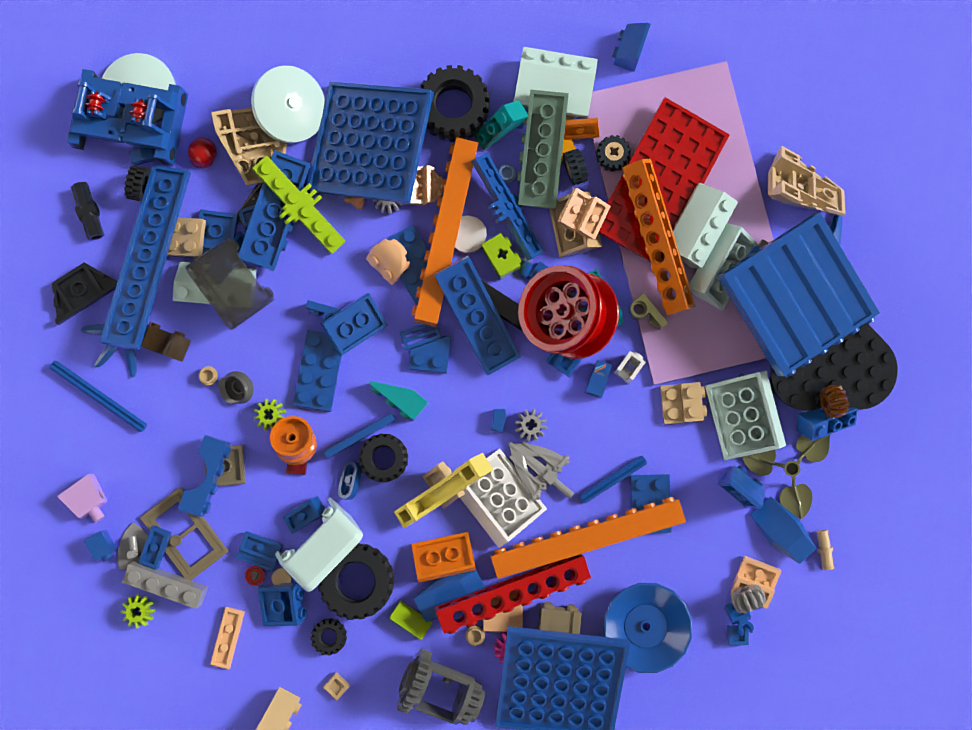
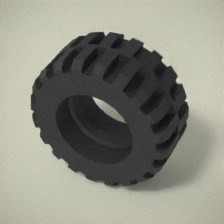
(468, 83)
(369, 605)

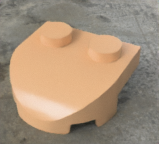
(426, 186)
(388, 259)

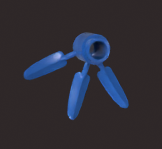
(109, 350)

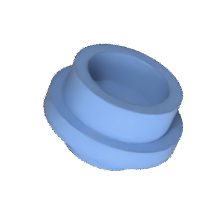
(507, 173)

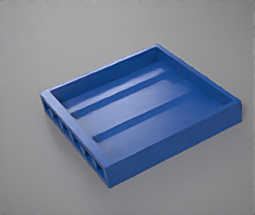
(799, 295)

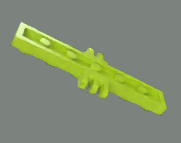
(299, 204)

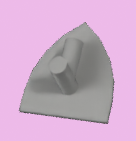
(131, 545)

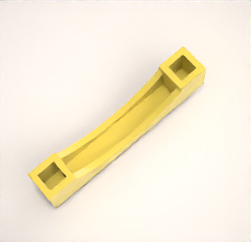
(444, 490)

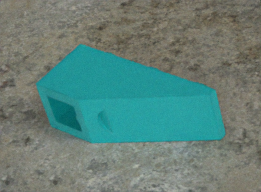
(501, 124)
(405, 399)

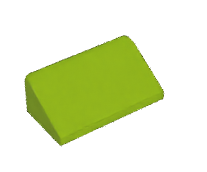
(410, 620)

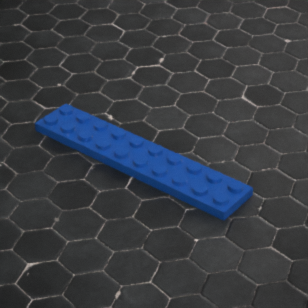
(145, 257)

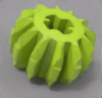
(263, 413)
(131, 613)

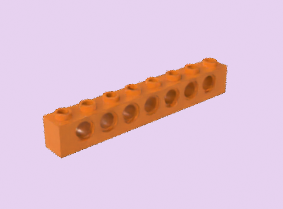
(666, 244)

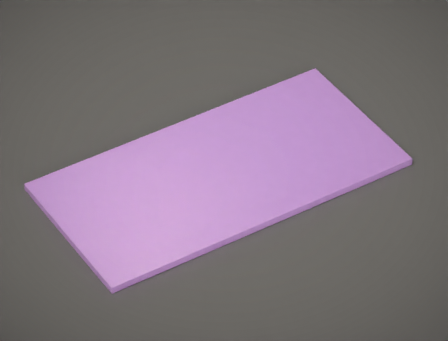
(701, 336)

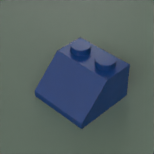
(631, 45)

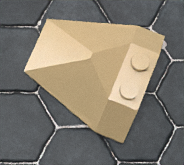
(801, 187)

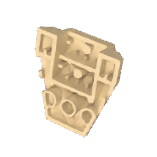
(244, 141)

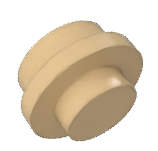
(208, 375)
(475, 635)

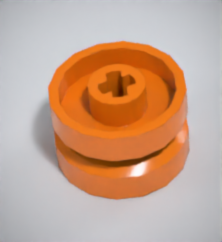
(293, 440)

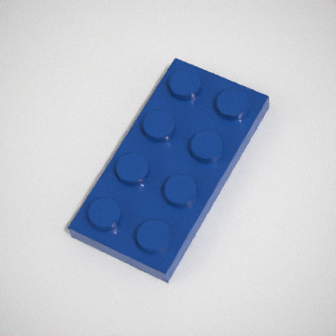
(415, 255)
(317, 373)

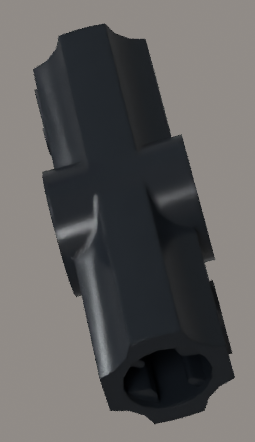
(87, 211)

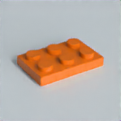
(443, 557)

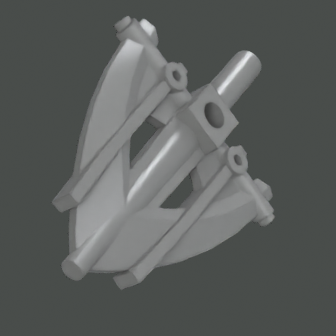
(523, 455)

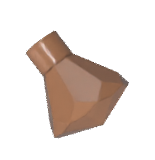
(358, 203)

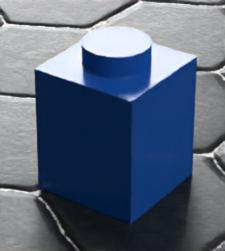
(100, 546)

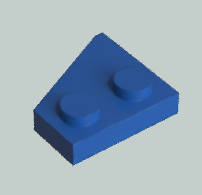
(431, 356)

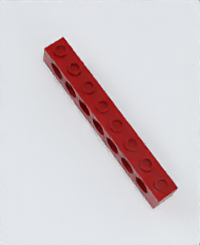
(579, 576)

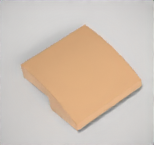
(583, 214)
(756, 572)
(503, 620)

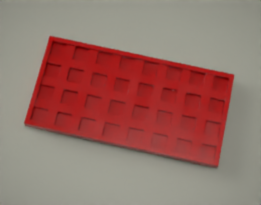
(682, 156)

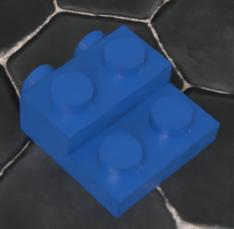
(281, 604)

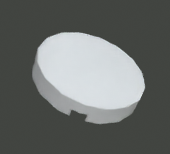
(470, 235)

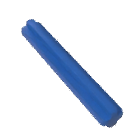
(613, 479)

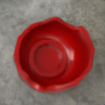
(202, 152)

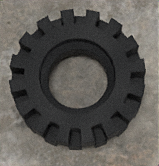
(136, 182)
(317, 641)

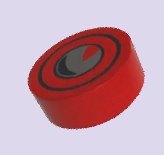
(255, 575)

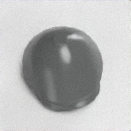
(236, 387)

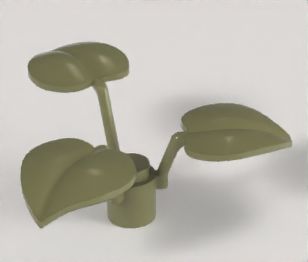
(795, 498)

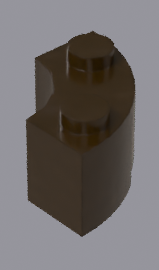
(165, 343)

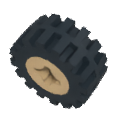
(613, 159)
(575, 166)

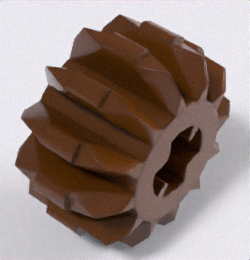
(834, 401)

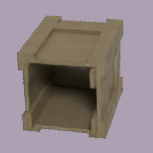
(559, 618)

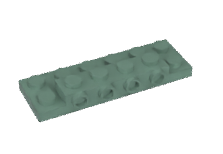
(542, 149)

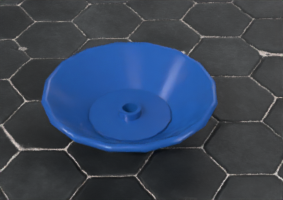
(668, 628)

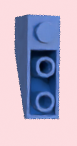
(816, 424)

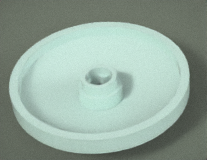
(144, 71)
(288, 104)

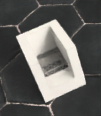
(630, 367)

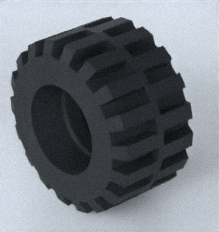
(368, 449)

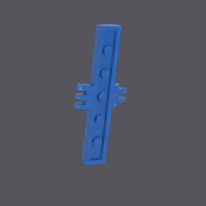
(507, 206)

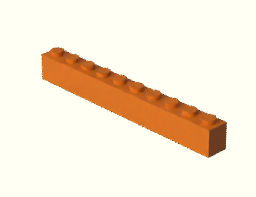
(446, 230)
(587, 538)

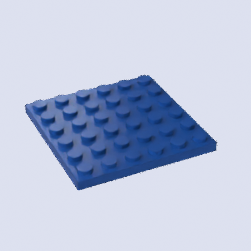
(370, 141)
(560, 680)

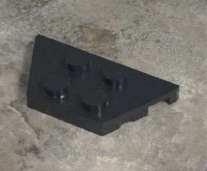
(79, 290)

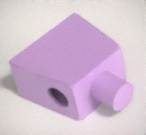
(85, 498)

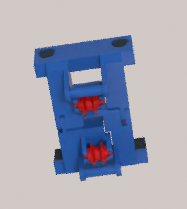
(105, 98)

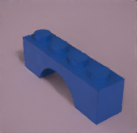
(214, 453)

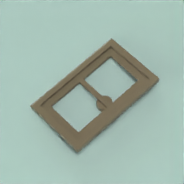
(176, 540)

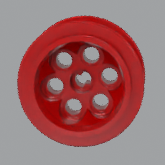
(545, 305)

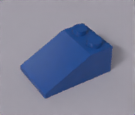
(743, 488)

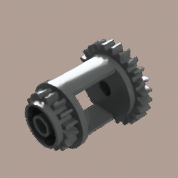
(416, 679)

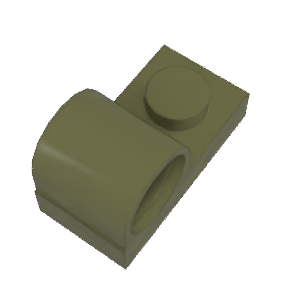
(649, 309)

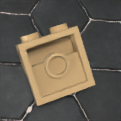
(683, 403)

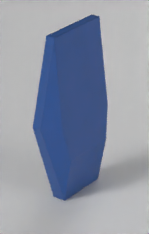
(783, 530)
(445, 590)

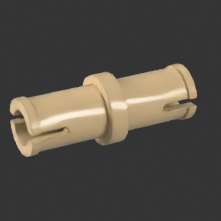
(825, 549)

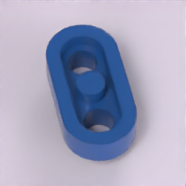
(349, 480)

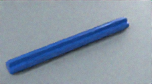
(98, 396)

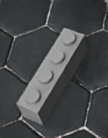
(165, 584)

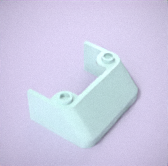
(323, 548)

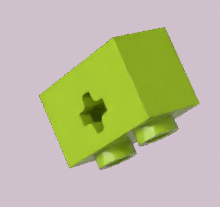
(502, 266)

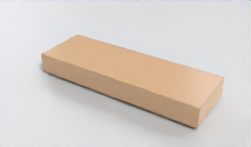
(227, 637)

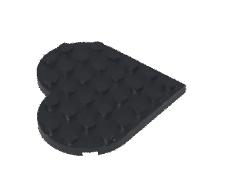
(859, 364)

